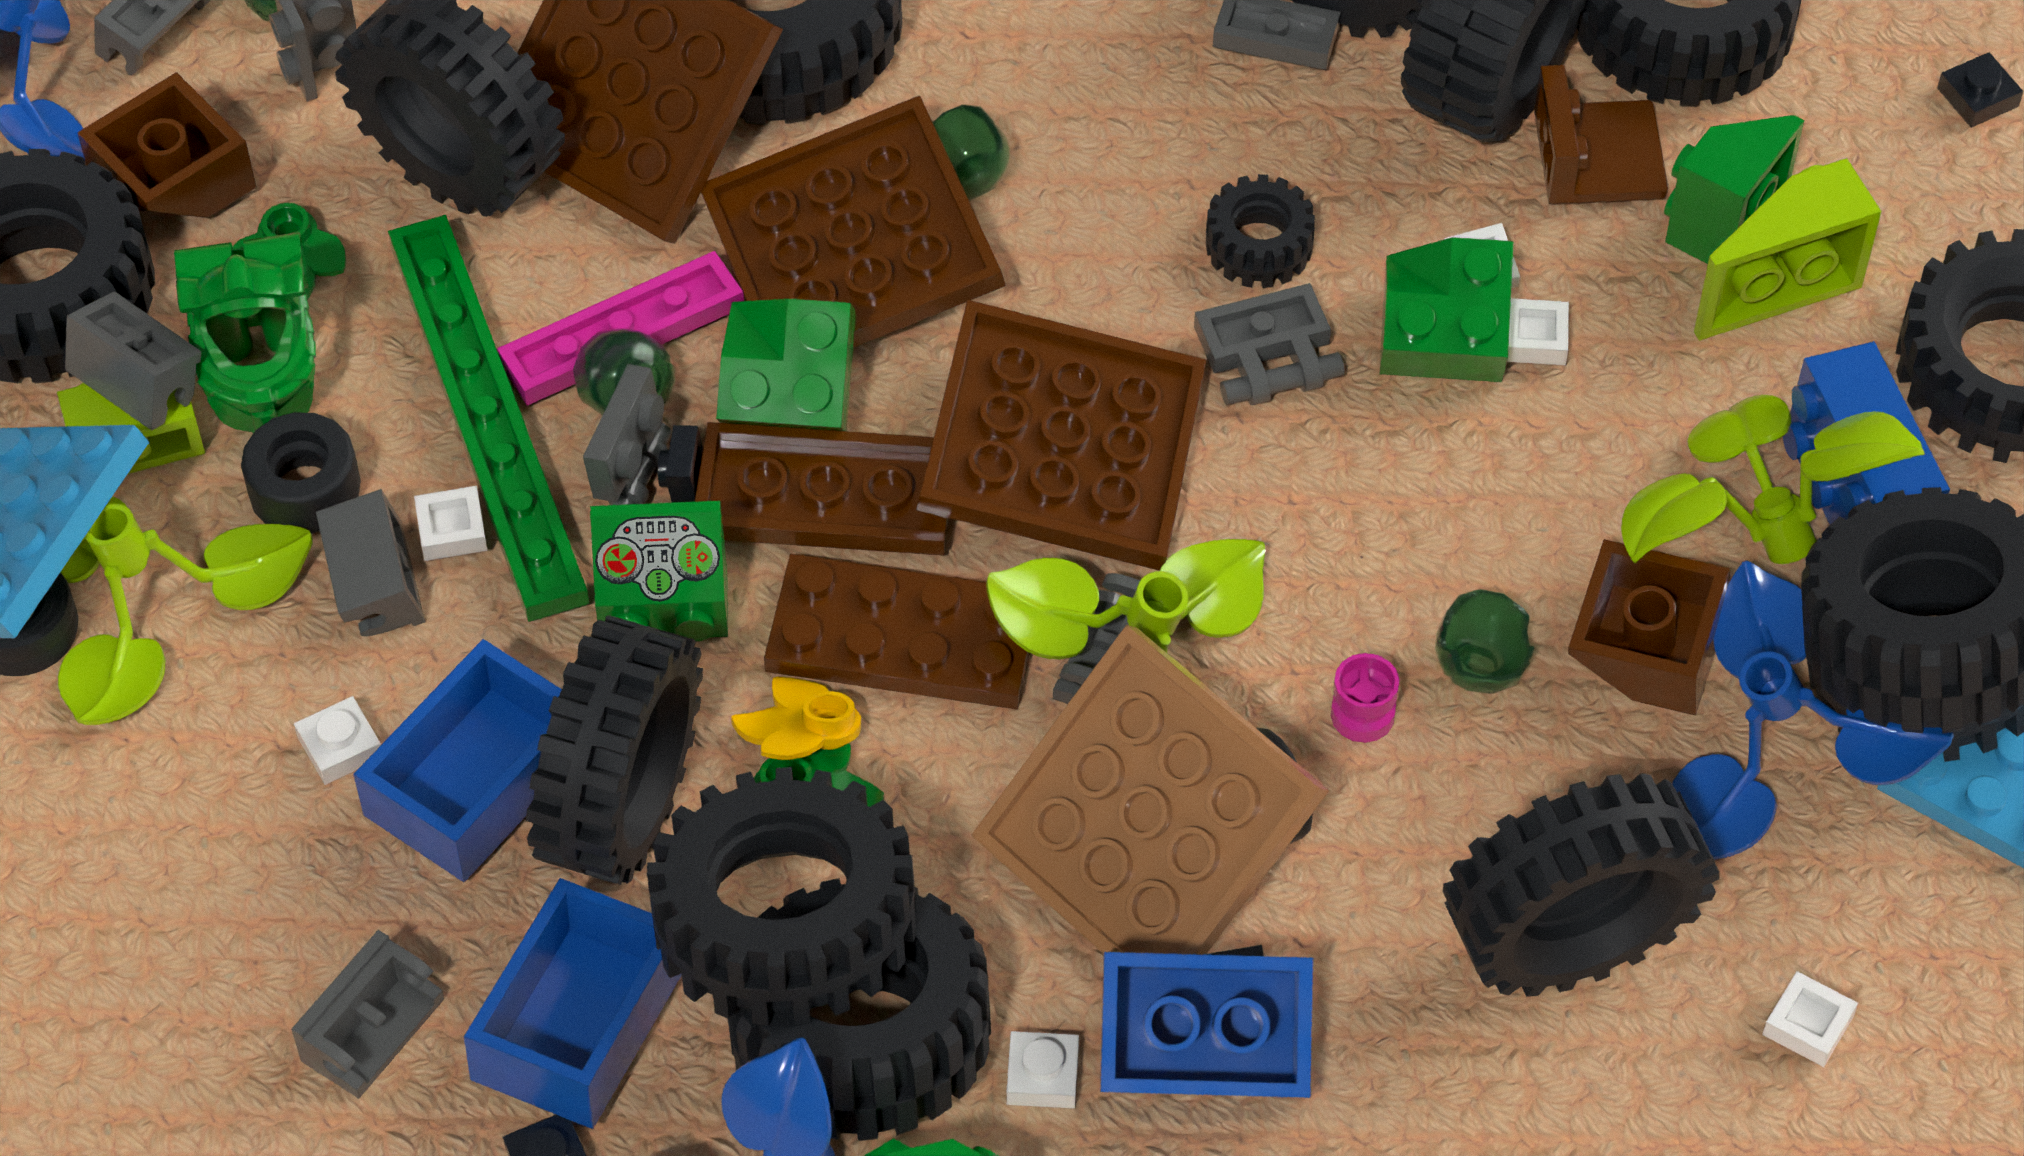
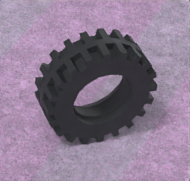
(450, 102)
(1946, 303)
(614, 749)
(1580, 885)
(787, 960)

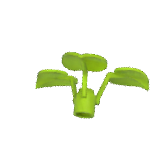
(1779, 517)
(1053, 600)
(116, 676)

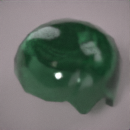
(974, 148)
(605, 358)
(1484, 642)

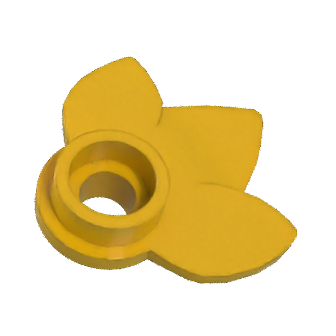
(800, 721)

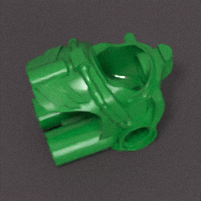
(243, 288)

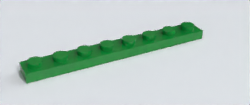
(488, 419)

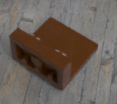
(1596, 146)

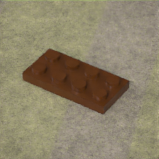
(820, 488)
(893, 633)

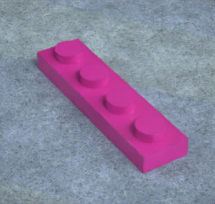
(659, 307)

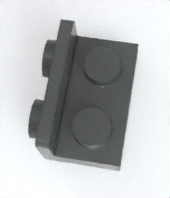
(311, 37)

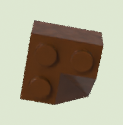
(171, 151)
(1651, 625)

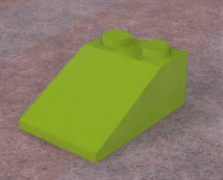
(1792, 251)

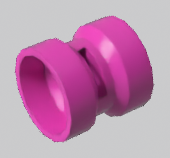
(1364, 697)

